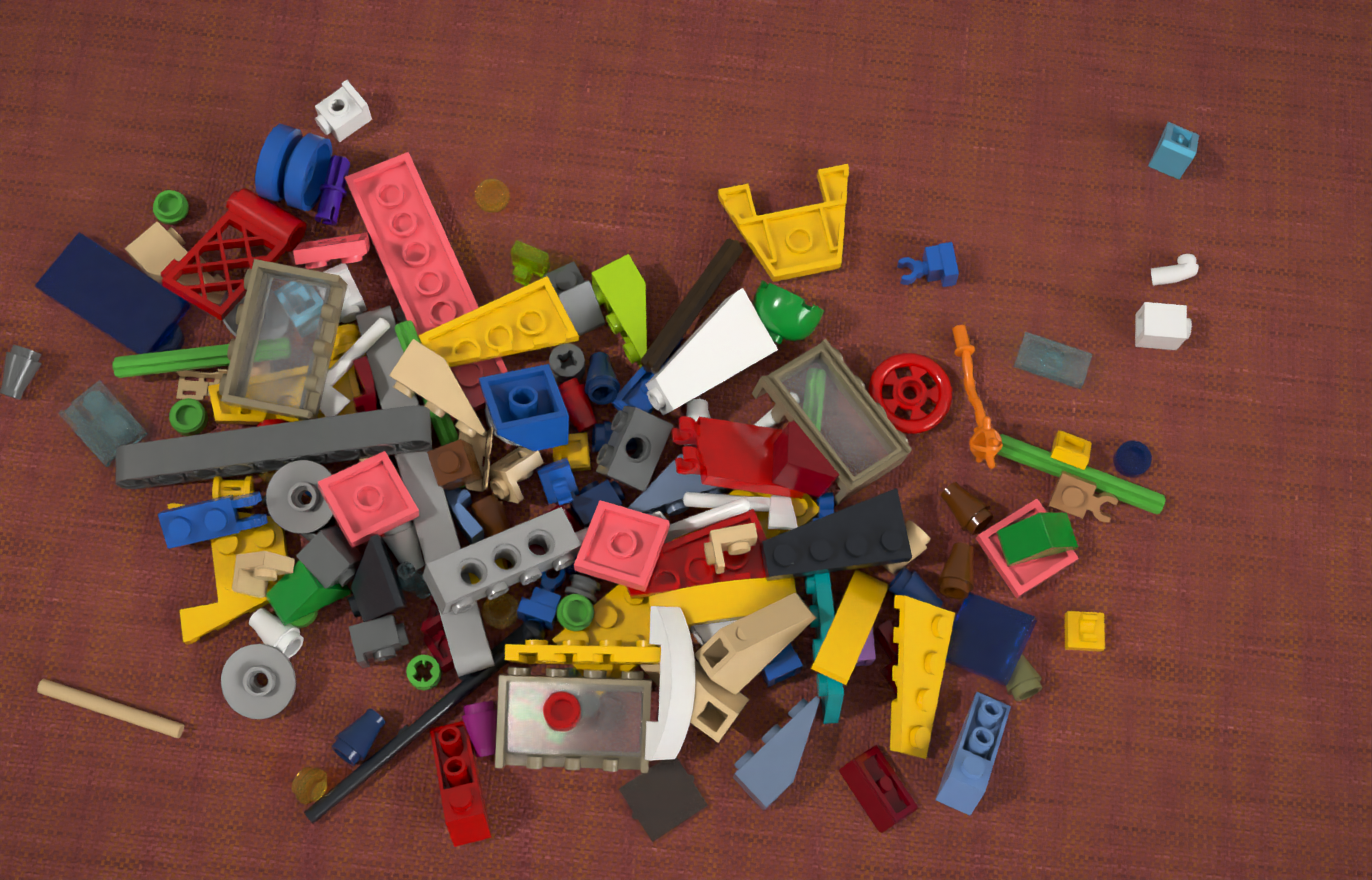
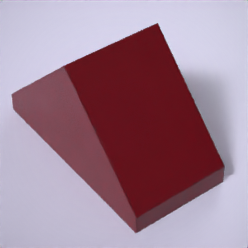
(800, 463)

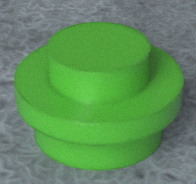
(170, 207)
(575, 612)

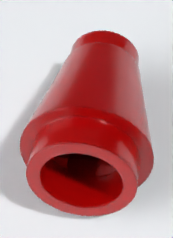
(577, 404)

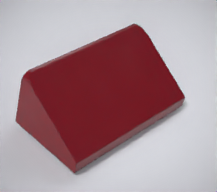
(878, 789)

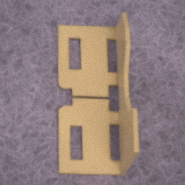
(200, 386)
(479, 445)

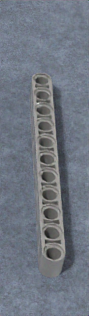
(435, 523)

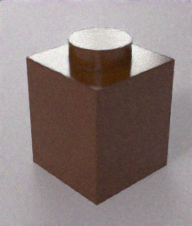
(455, 465)

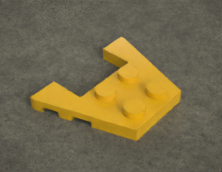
(794, 239)
(231, 605)

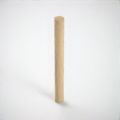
(110, 708)

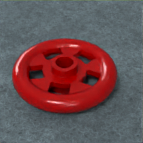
(919, 366)

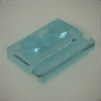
(102, 422)

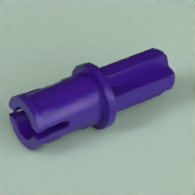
(333, 190)

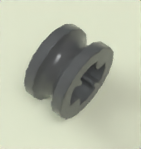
(583, 586)

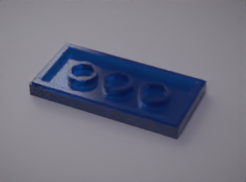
(112, 296)

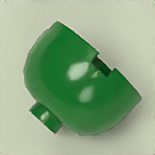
(785, 313)

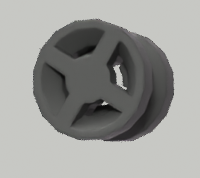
(567, 370)

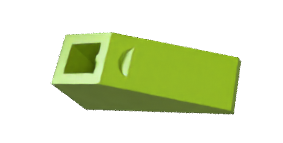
(624, 297)

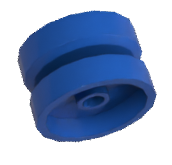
(292, 167)

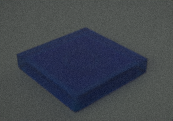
(988, 638)

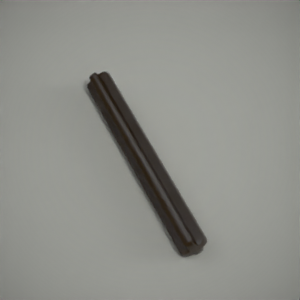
(691, 306)

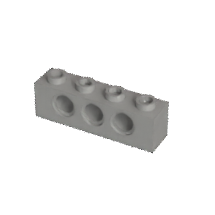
(549, 531)

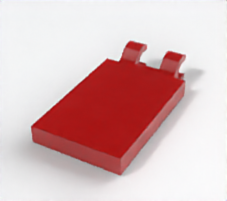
(729, 455)

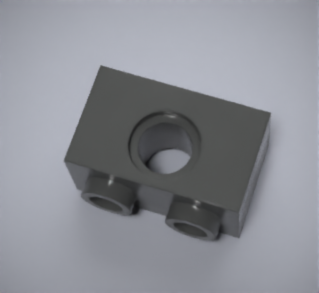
(650, 437)

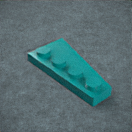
(822, 608)

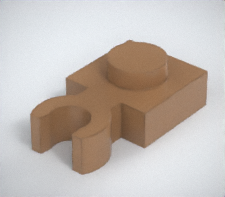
(1077, 495)

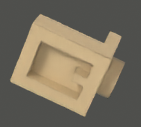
(513, 469)
(731, 539)
(256, 569)

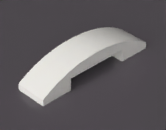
(677, 683)

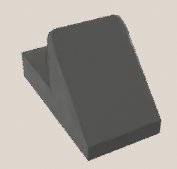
(577, 298)

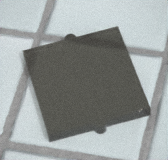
(663, 798)

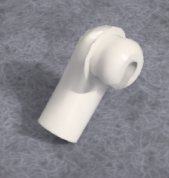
(1175, 273)

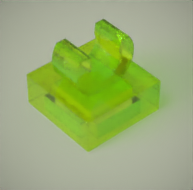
(528, 262)

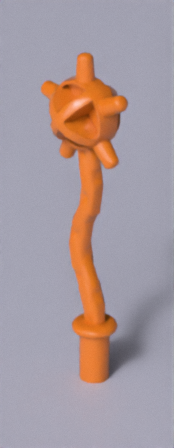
(985, 441)

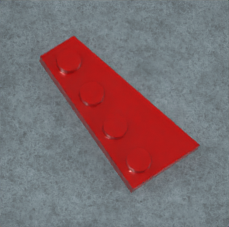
(684, 561)

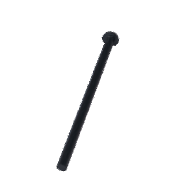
(527, 631)

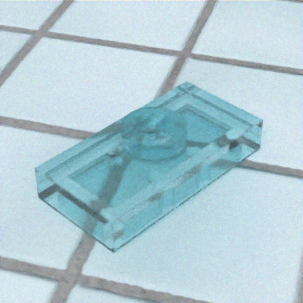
(1053, 360)

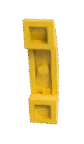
(724, 600)
(850, 627)

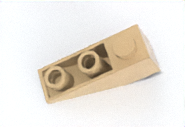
(157, 248)
(431, 378)
(749, 644)
(713, 705)

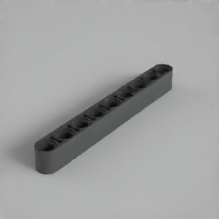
(272, 447)

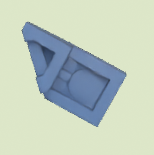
(458, 502)

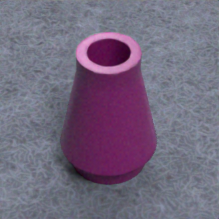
(481, 726)

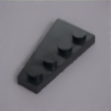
(845, 540)

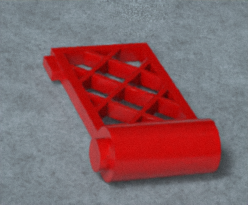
(254, 217)

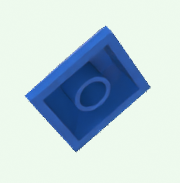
(527, 407)

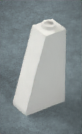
(716, 351)

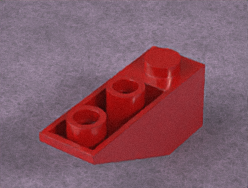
(459, 784)

